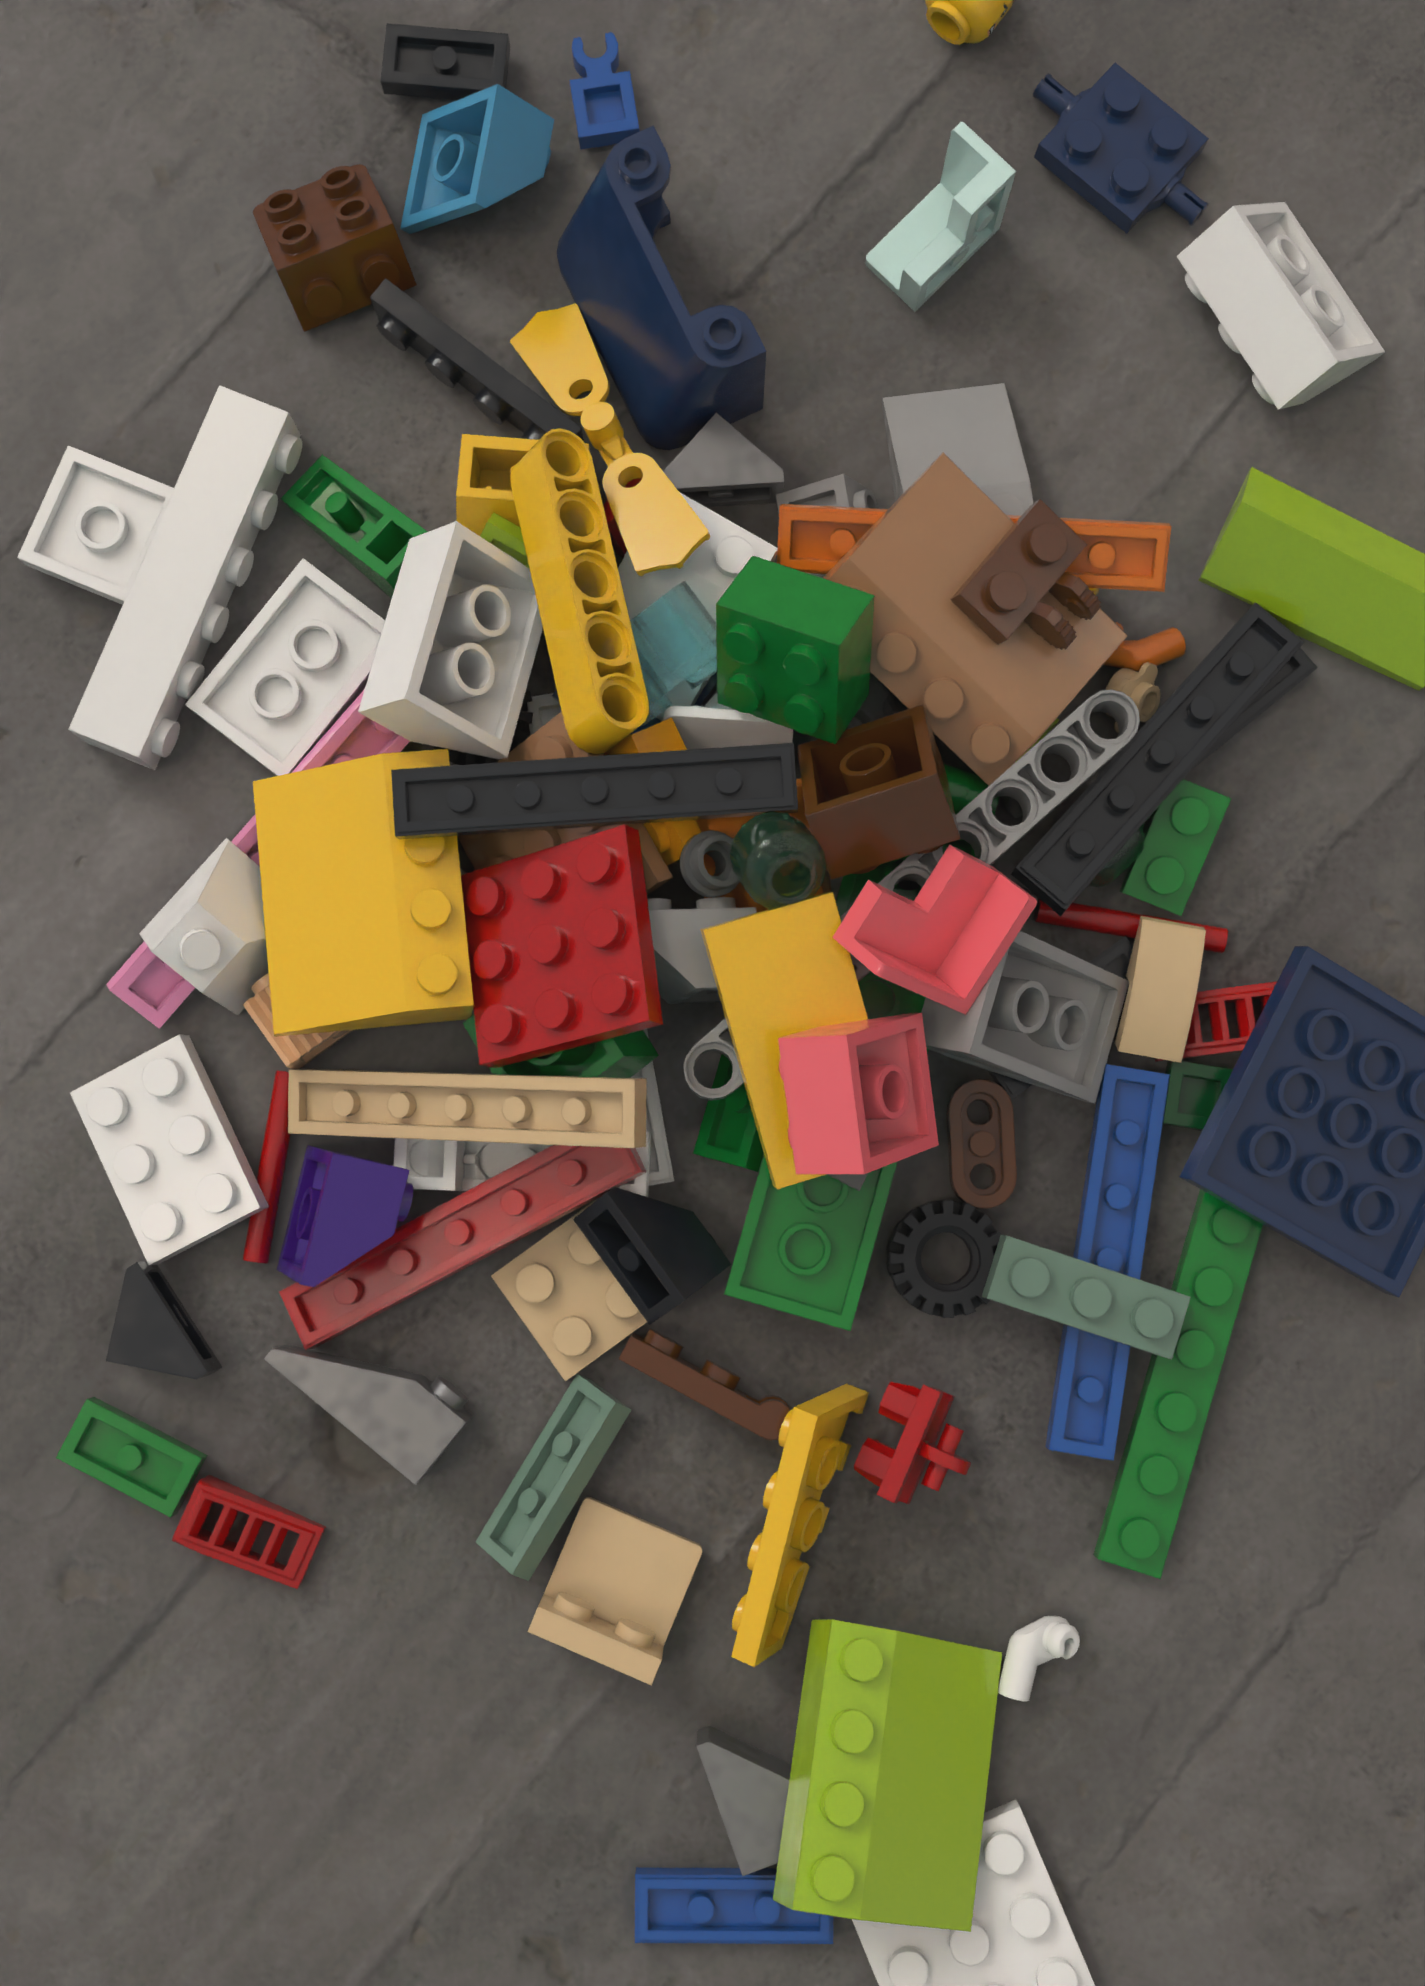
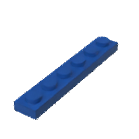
(1114, 1237)

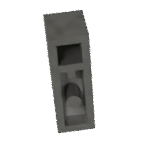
(387, 1408)

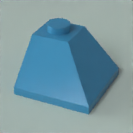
(474, 156)

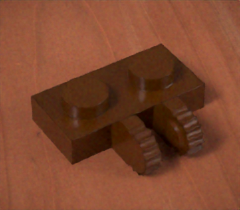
(1019, 575)

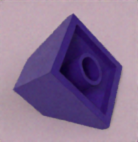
(340, 1213)

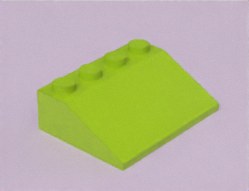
(888, 1777)

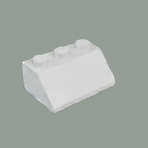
(1278, 303)
(455, 645)

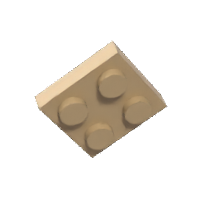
(568, 1298)

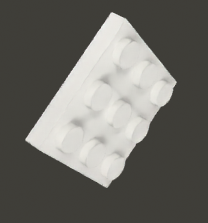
(1015, 1931)

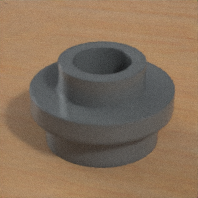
(692, 866)

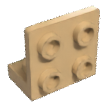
(616, 1589)

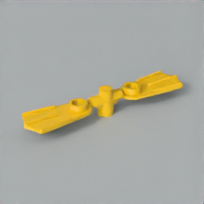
(652, 515)

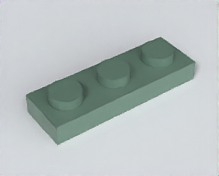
(1086, 1296)
(552, 1477)

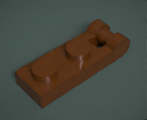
(709, 1386)

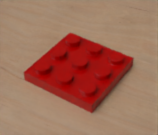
(561, 948)

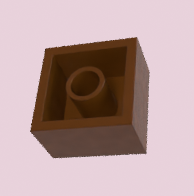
(877, 793)

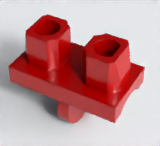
(901, 1468)

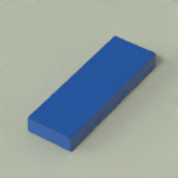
(719, 1908)

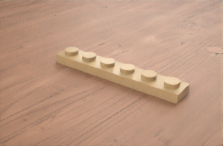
(469, 1107)

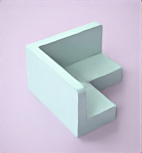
(947, 222)

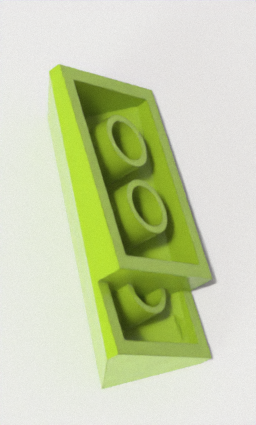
(1324, 577)

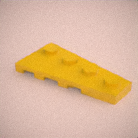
(793, 1520)

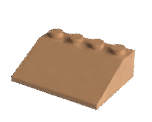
(976, 694)

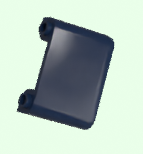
(662, 359)

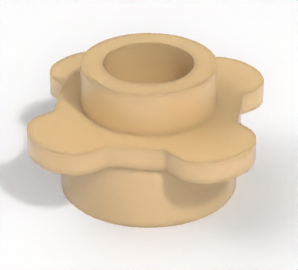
(1138, 687)

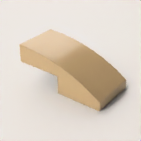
(1161, 989)

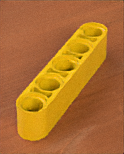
(579, 592)

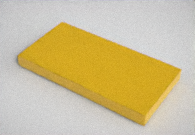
(775, 979)

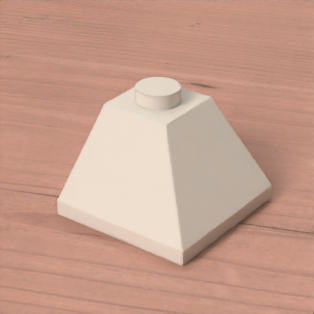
(215, 928)

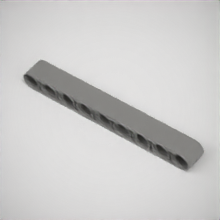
(978, 826)

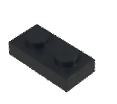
(442, 61)

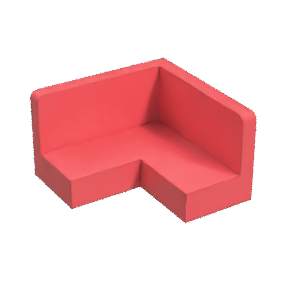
(944, 938)

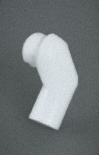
(1032, 1646)

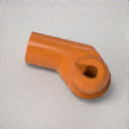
(1153, 649)

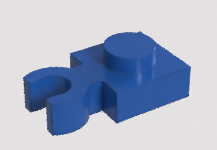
(602, 98)

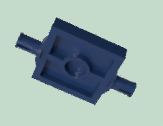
(1120, 148)

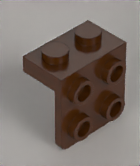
(332, 244)

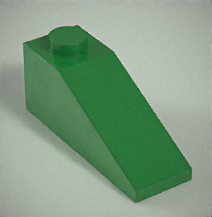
(353, 521)

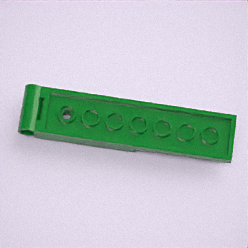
(814, 1240)

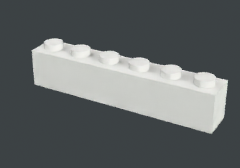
(188, 579)

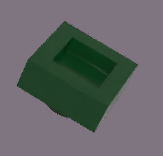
(1192, 1093)

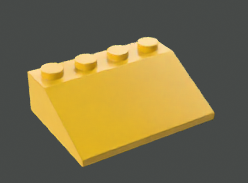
(352, 916)

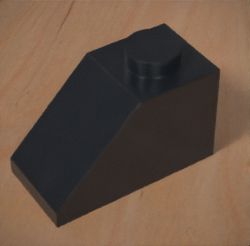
(651, 1249)

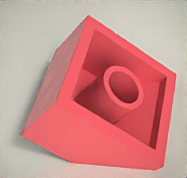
(858, 1094)

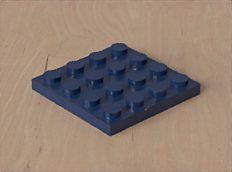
(1326, 1123)

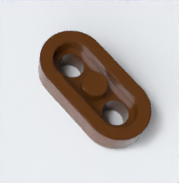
(981, 1144)

